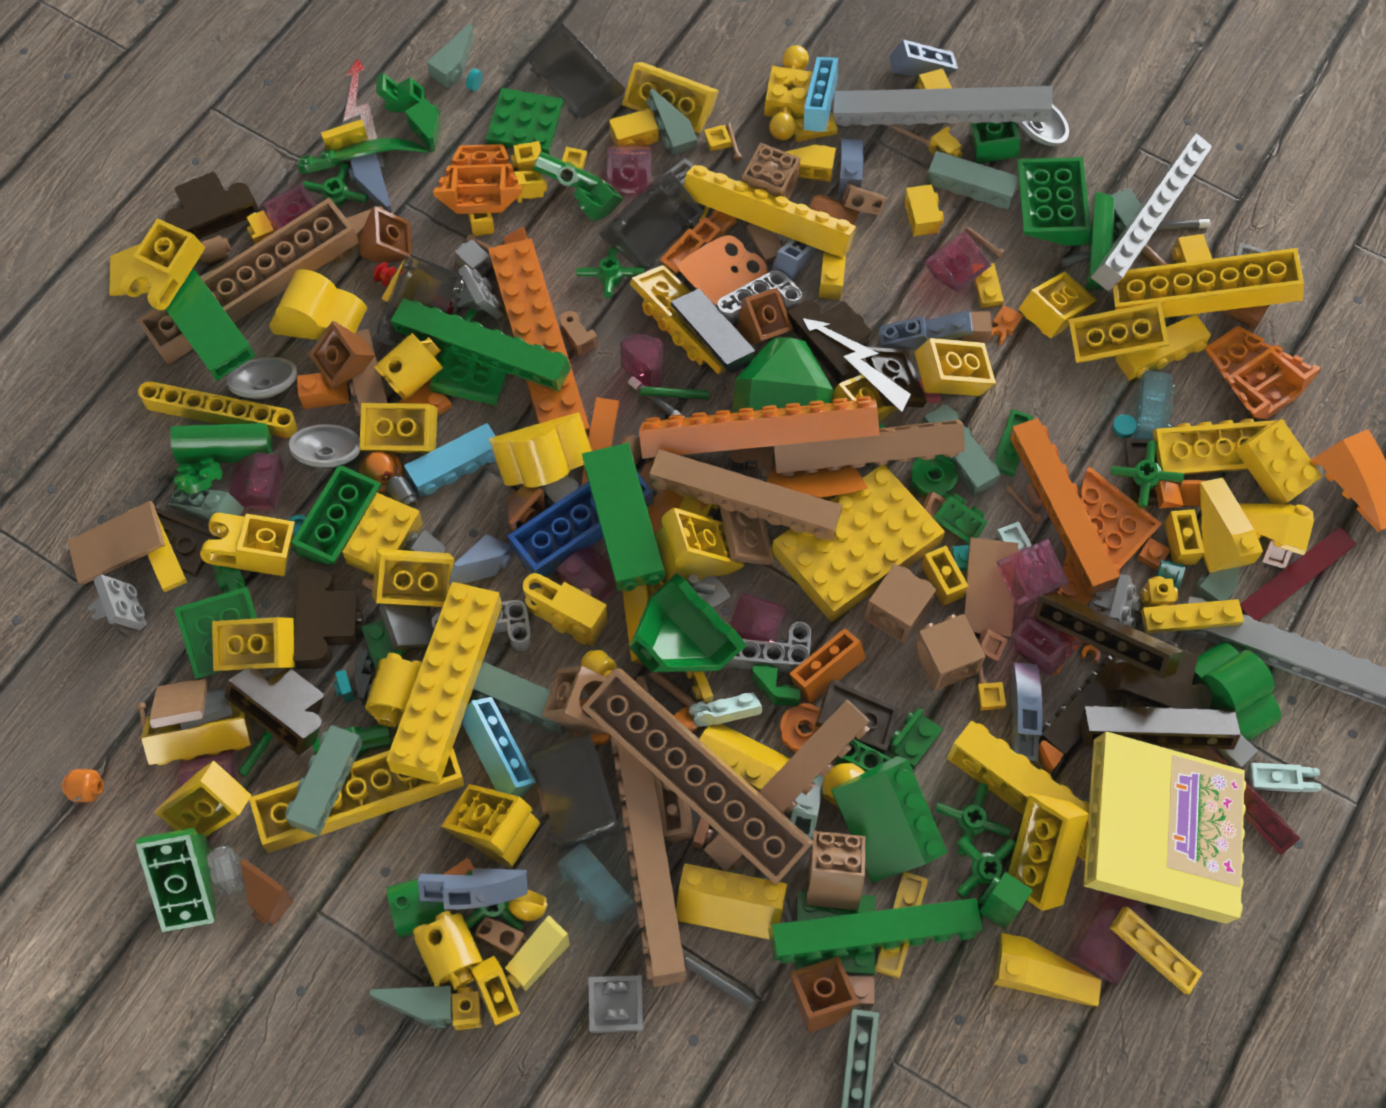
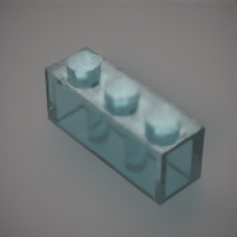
(1154, 403)
(594, 884)

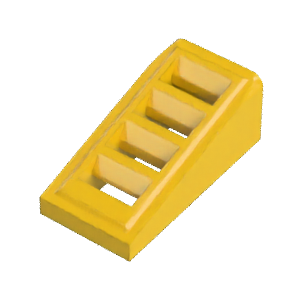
(481, 223)

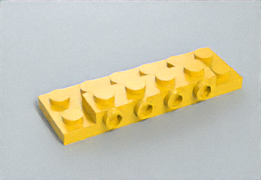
(658, 290)
(1204, 446)

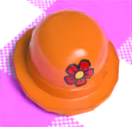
(381, 467)

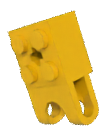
(162, 264)
(249, 543)
(566, 608)

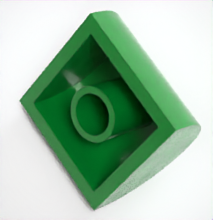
(407, 908)

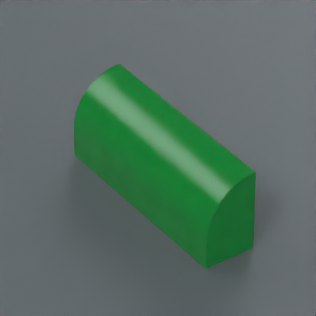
(1100, 236)
(223, 442)

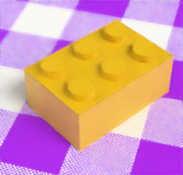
(954, 367)
(1278, 462)
(382, 527)
(411, 577)

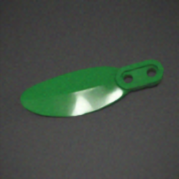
(332, 158)

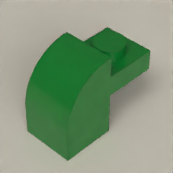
(399, 96)
(600, 201)

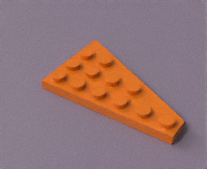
(1120, 526)

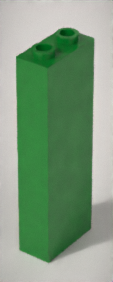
(208, 328)
(623, 517)

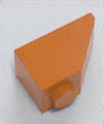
(316, 392)

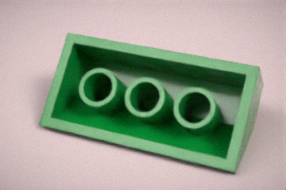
(334, 516)

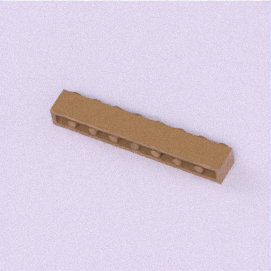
(892, 444)
(745, 495)
(800, 771)

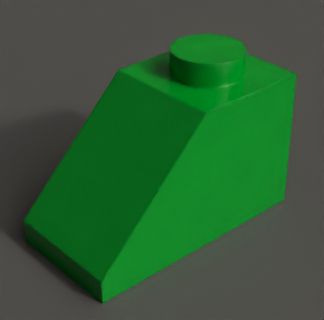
(425, 122)

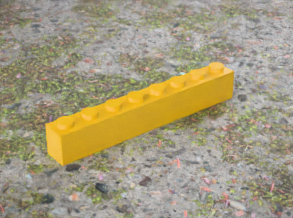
(769, 211)

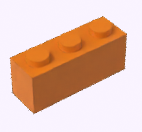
(827, 663)

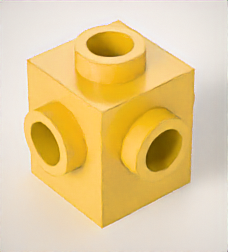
(1159, 592)

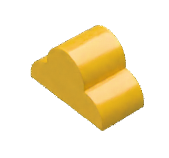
(312, 305)
(541, 451)
(694, 546)
(492, 823)

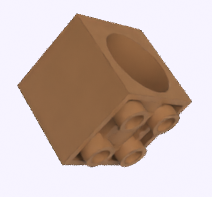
(773, 171)
(899, 603)
(948, 651)
(564, 703)
(836, 870)

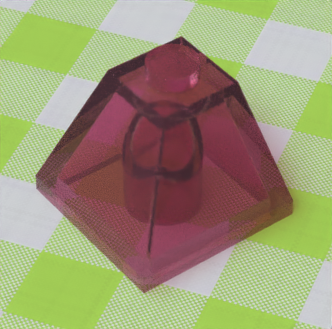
(758, 618)

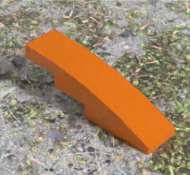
(704, 232)
(602, 426)

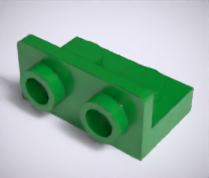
(960, 518)
(379, 642)
(914, 738)

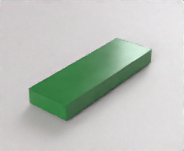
(1006, 456)

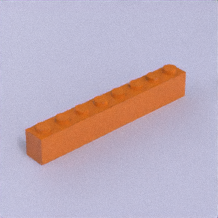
(1065, 507)

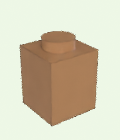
(981, 327)

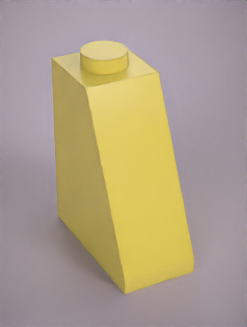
(537, 954)

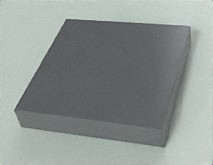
(407, 625)
(216, 708)

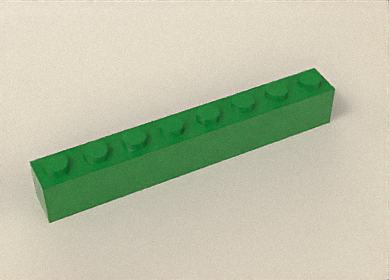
(482, 344)
(874, 929)

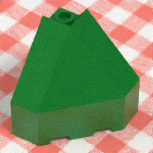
(780, 376)
(683, 632)

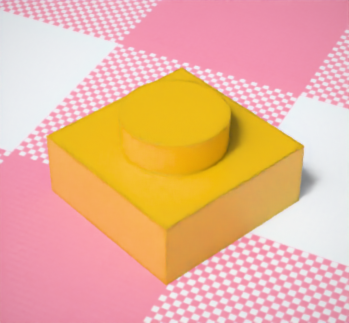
(717, 138)
(575, 156)
(991, 696)

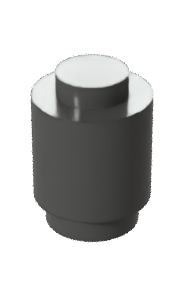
(402, 491)

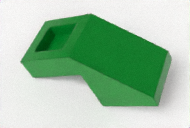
(765, 678)

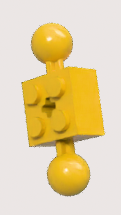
(788, 92)

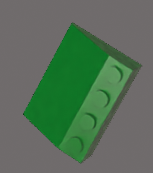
(1054, 200)
(892, 817)

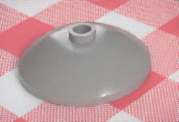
(1048, 132)
(262, 377)
(324, 445)

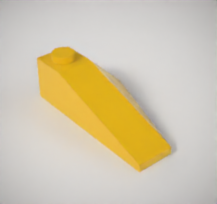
(1284, 523)
(1226, 531)
(1037, 970)

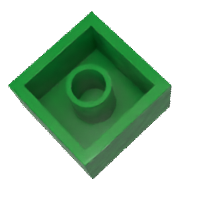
(994, 141)

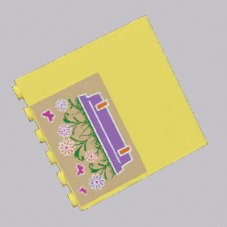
(1165, 828)

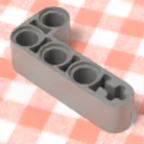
(731, 303)
(508, 623)
(784, 651)

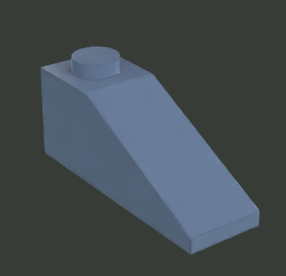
(915, 59)
(850, 163)
(369, 180)
(793, 258)
(481, 561)

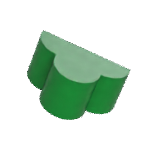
(1239, 684)
(178, 878)

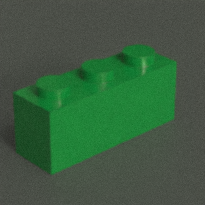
(1004, 899)

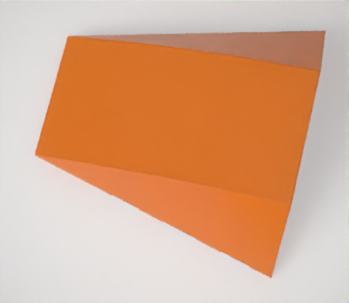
(479, 180)
(1260, 372)
(1361, 473)

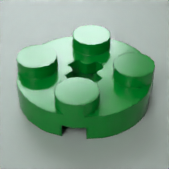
(946, 472)
(197, 476)

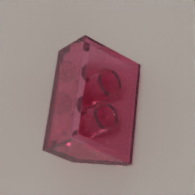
(1103, 948)

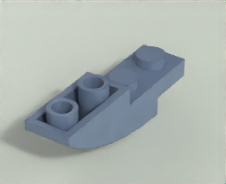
(916, 331)
(1026, 709)
(473, 891)

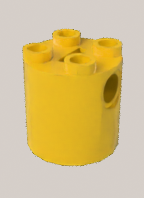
(410, 365)
(391, 689)
(448, 950)

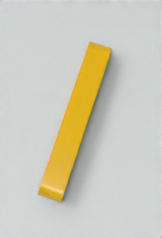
(210, 402)

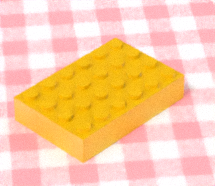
(872, 534)

